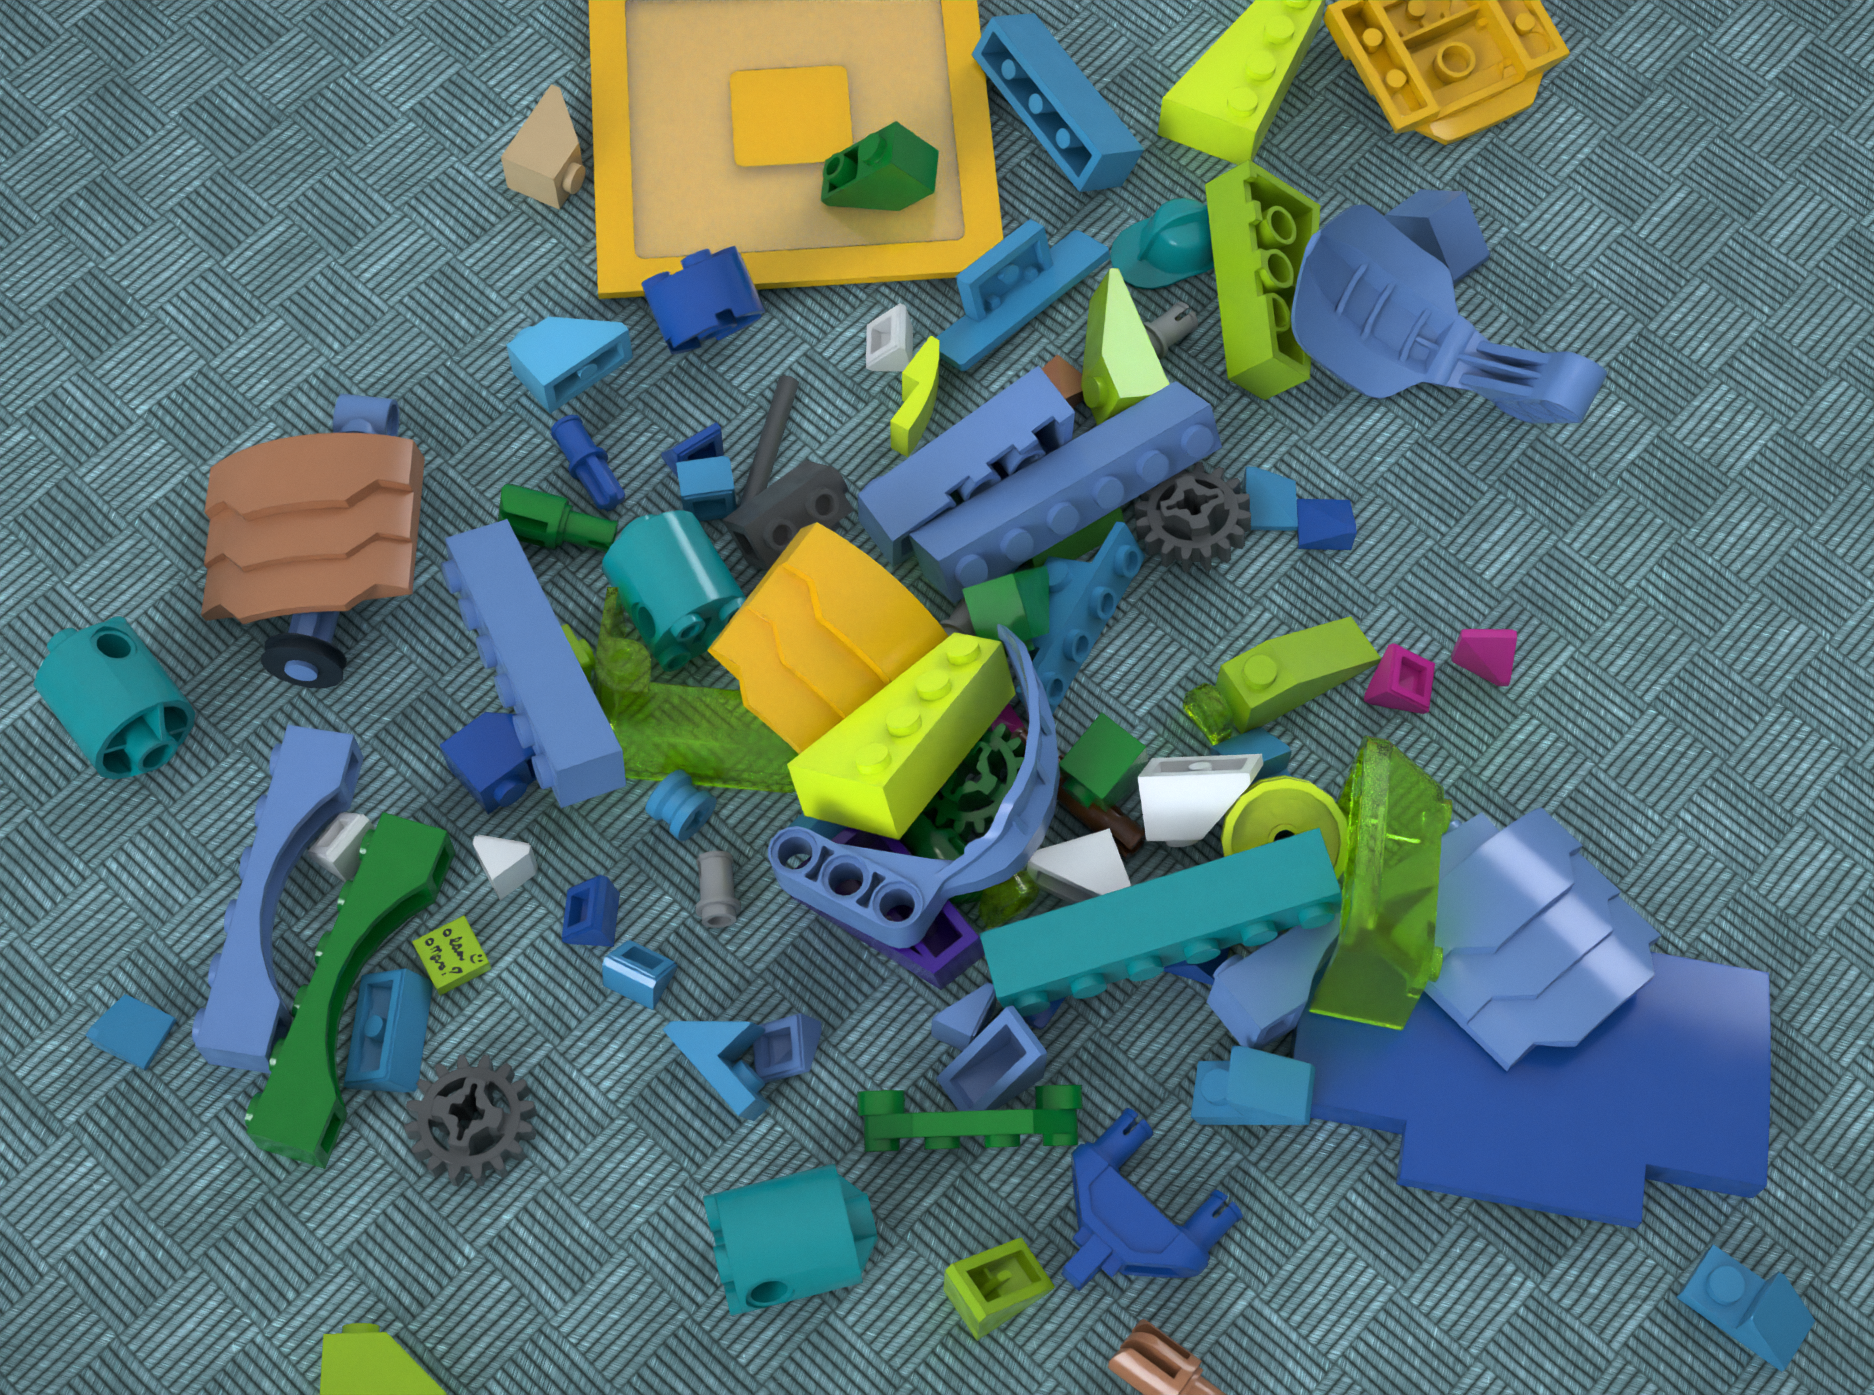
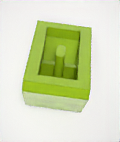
(995, 1285)

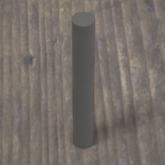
(770, 438)

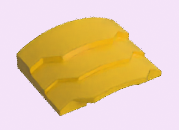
(1447, 62)
(822, 636)

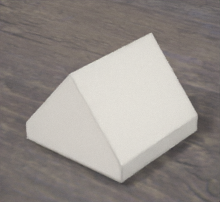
(890, 341)
(340, 845)
(505, 862)

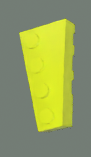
(1241, 80)
(906, 739)

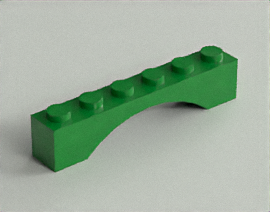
(302, 1100)

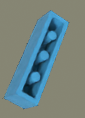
(1057, 102)

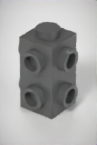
(775, 515)

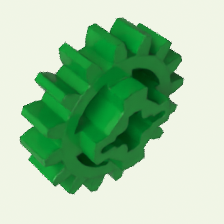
(963, 797)

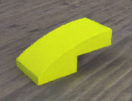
(919, 395)

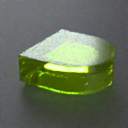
(1209, 712)
(1007, 899)

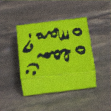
(452, 955)

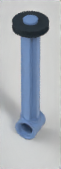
(306, 652)

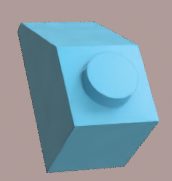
(567, 356)

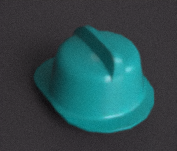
(1165, 246)

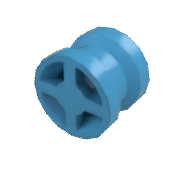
(680, 805)

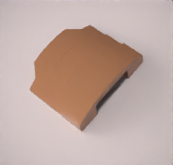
(311, 525)

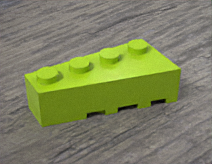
(1257, 253)

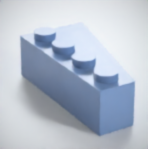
(964, 461)

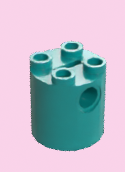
(672, 585)
(114, 698)
(790, 1237)

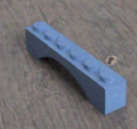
(309, 787)
(1268, 989)

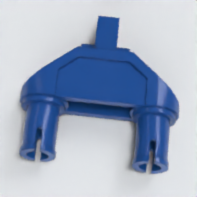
(1124, 1229)

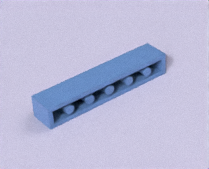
(1066, 490)
(533, 664)

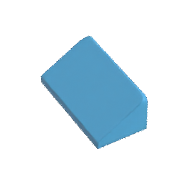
(389, 1031)

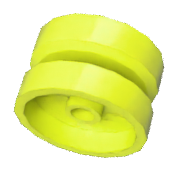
(1282, 805)

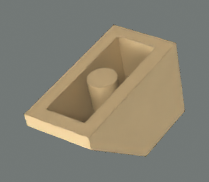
(545, 153)

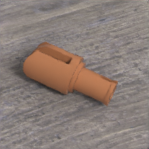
(1159, 1364)

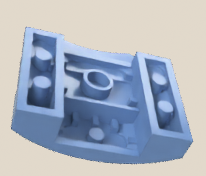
(1535, 942)

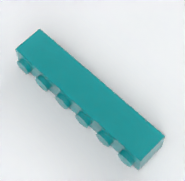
(1163, 923)

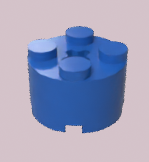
(703, 299)

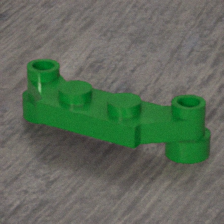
(888, 1123)

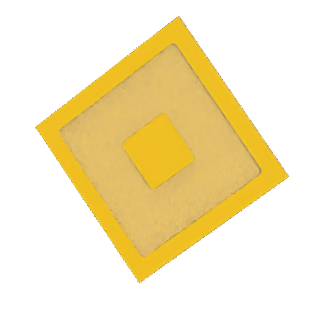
(723, 125)

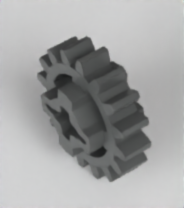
(1193, 518)
(447, 1112)

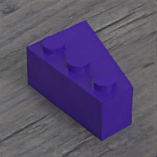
(949, 942)

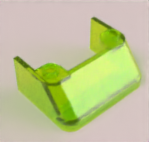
(681, 725)
(1388, 889)

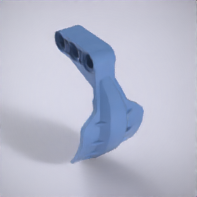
(1389, 319)
(928, 883)

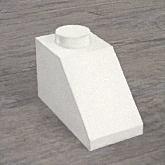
(1191, 794)

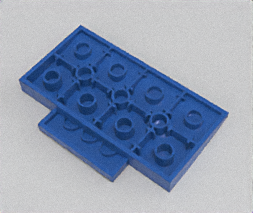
(1653, 1093)

